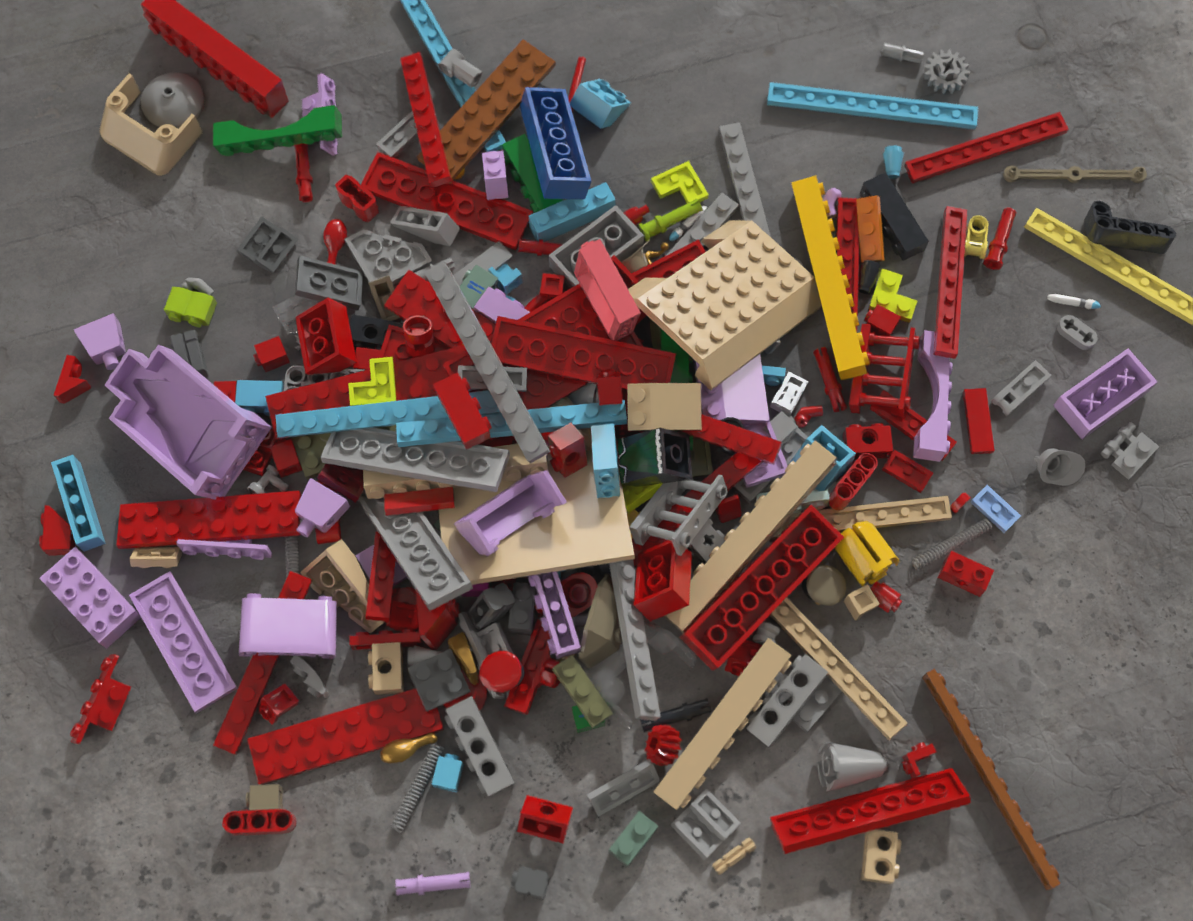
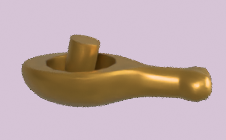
(402, 749)

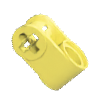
(976, 240)

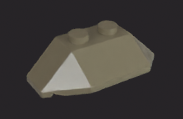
(602, 628)

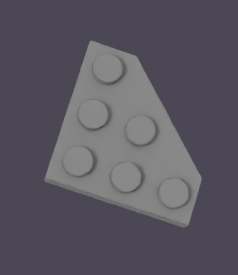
(386, 255)

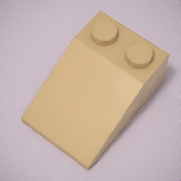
(664, 406)

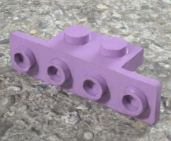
(323, 98)
(231, 548)

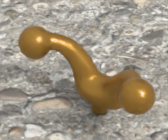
(650, 254)

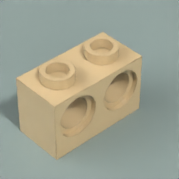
(874, 855)

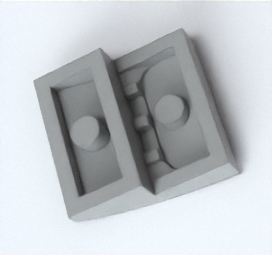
(705, 824)

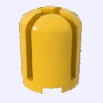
(866, 553)

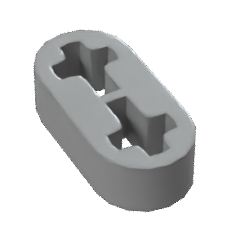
(1077, 332)

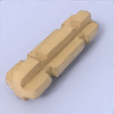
(734, 856)

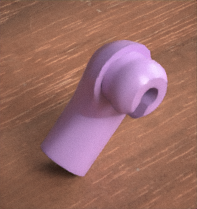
(832, 196)

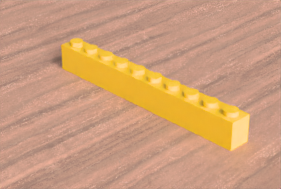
(829, 279)

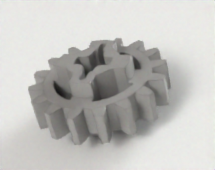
(953, 78)

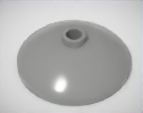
(172, 108)

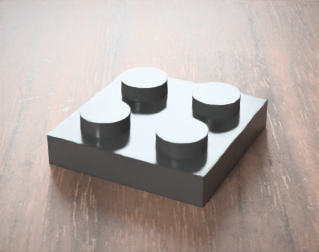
(438, 680)

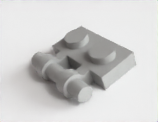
(1134, 455)

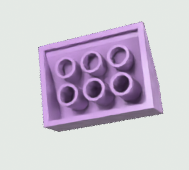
(737, 396)

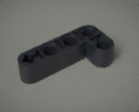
(1126, 233)

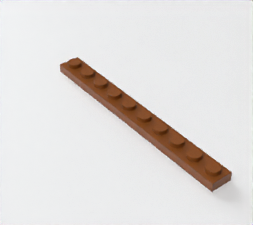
(996, 786)

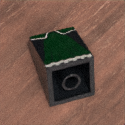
(654, 458)

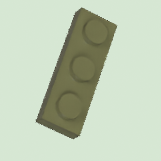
(582, 691)

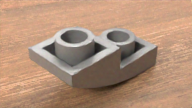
(315, 684)

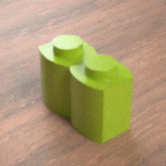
(190, 306)

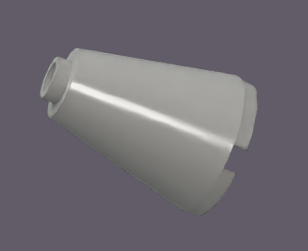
(848, 765)

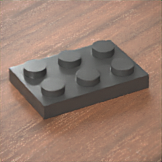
(323, 280)

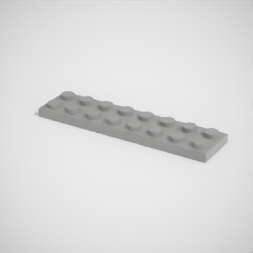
(439, 462)
(419, 553)

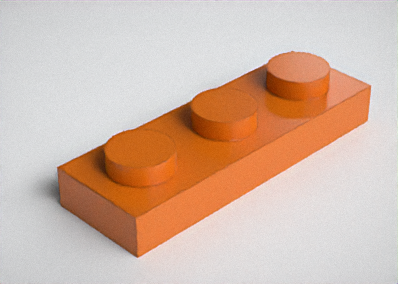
(870, 229)

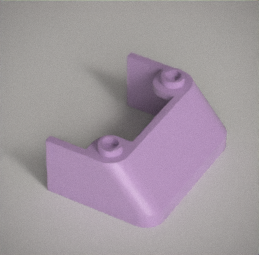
(510, 510)

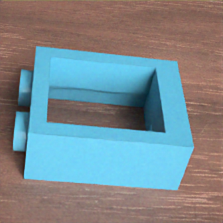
(605, 460)

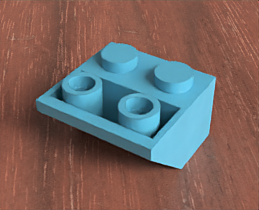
(599, 102)
(842, 452)

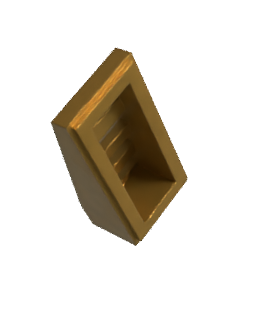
(463, 656)

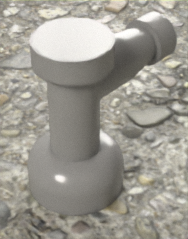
(270, 476)

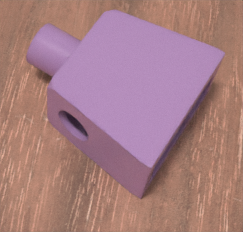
(103, 340)
(319, 508)

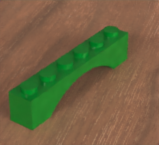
(318, 125)

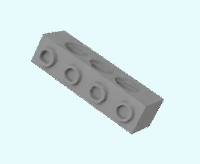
(815, 676)
(456, 716)

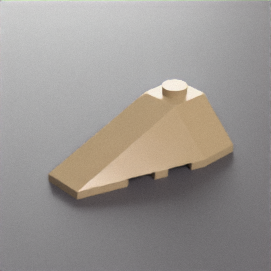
(341, 577)

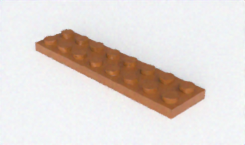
(492, 105)

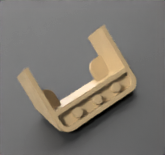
(152, 150)

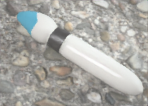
(677, 233)
(1073, 301)

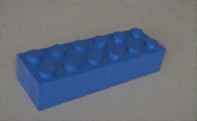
(555, 143)

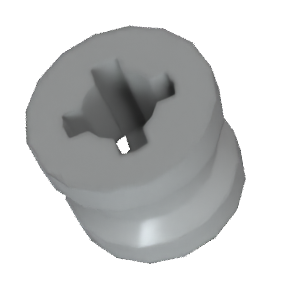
(764, 632)

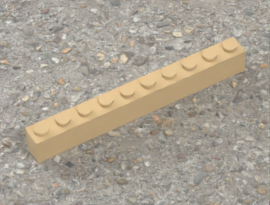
(754, 532)

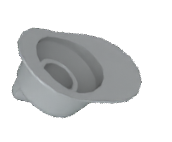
(1060, 466)

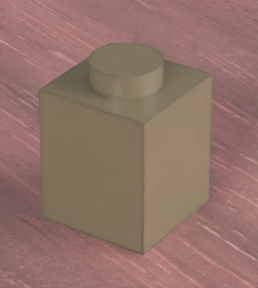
(265, 797)

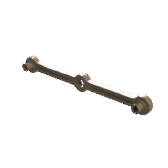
(1012, 173)

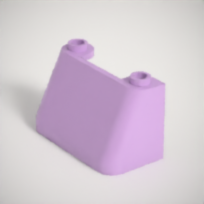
(288, 627)

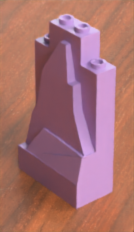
(184, 420)

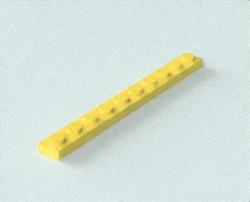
(1111, 265)

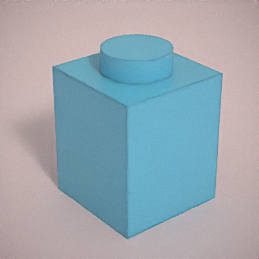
(448, 773)

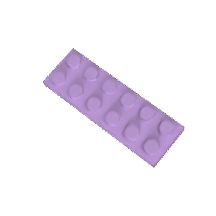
(183, 642)

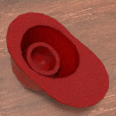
(579, 592)

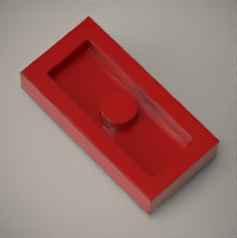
(907, 471)

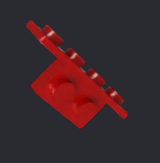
(105, 702)

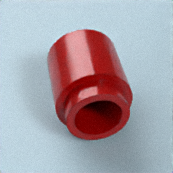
(886, 596)

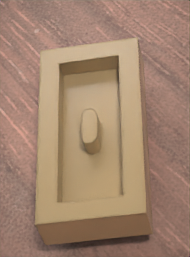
(155, 557)

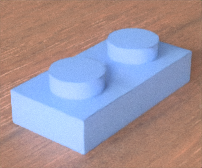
(995, 509)

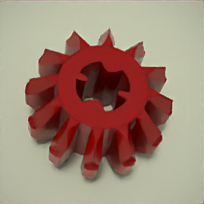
(663, 745)

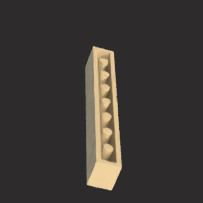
(517, 467)
(722, 723)

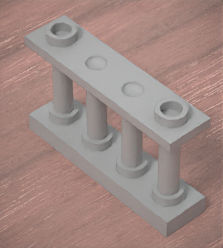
(669, 495)

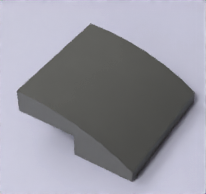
(267, 245)

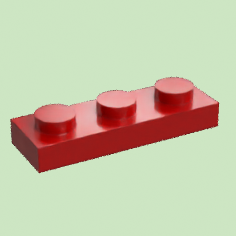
(364, 640)

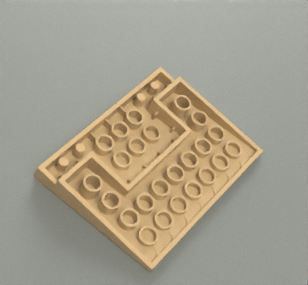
(574, 536)

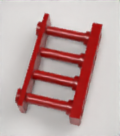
(859, 398)

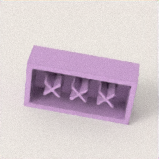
(1105, 393)
(90, 597)

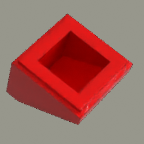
(729, 509)

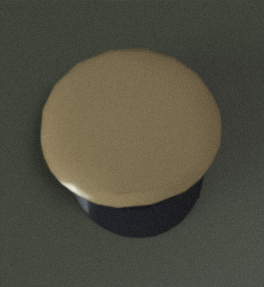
(824, 585)

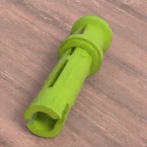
(661, 223)

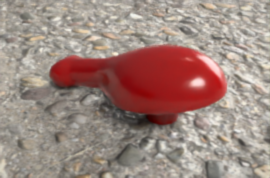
(334, 238)

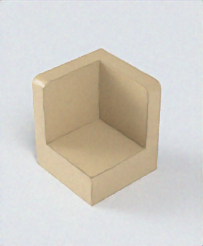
(861, 602)

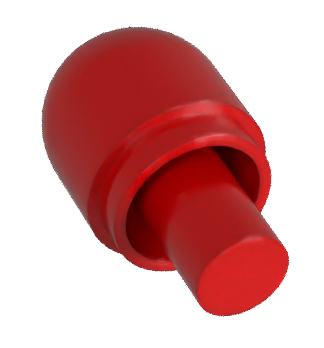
(636, 215)

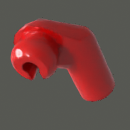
(805, 414)

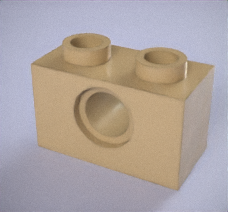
(386, 654)

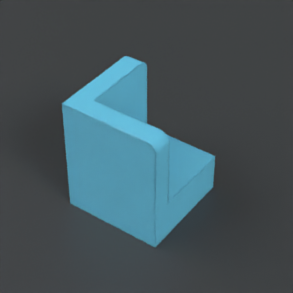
(507, 278)

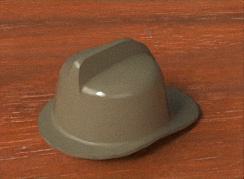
(636, 261)

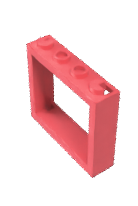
(606, 290)

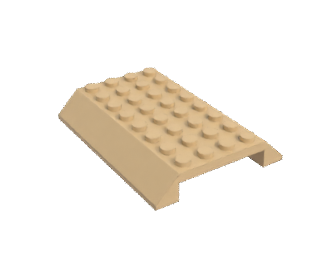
(730, 300)

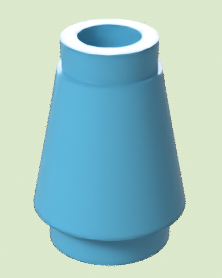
(893, 161)

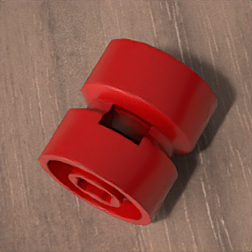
(418, 336)

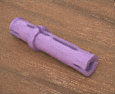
(432, 883)

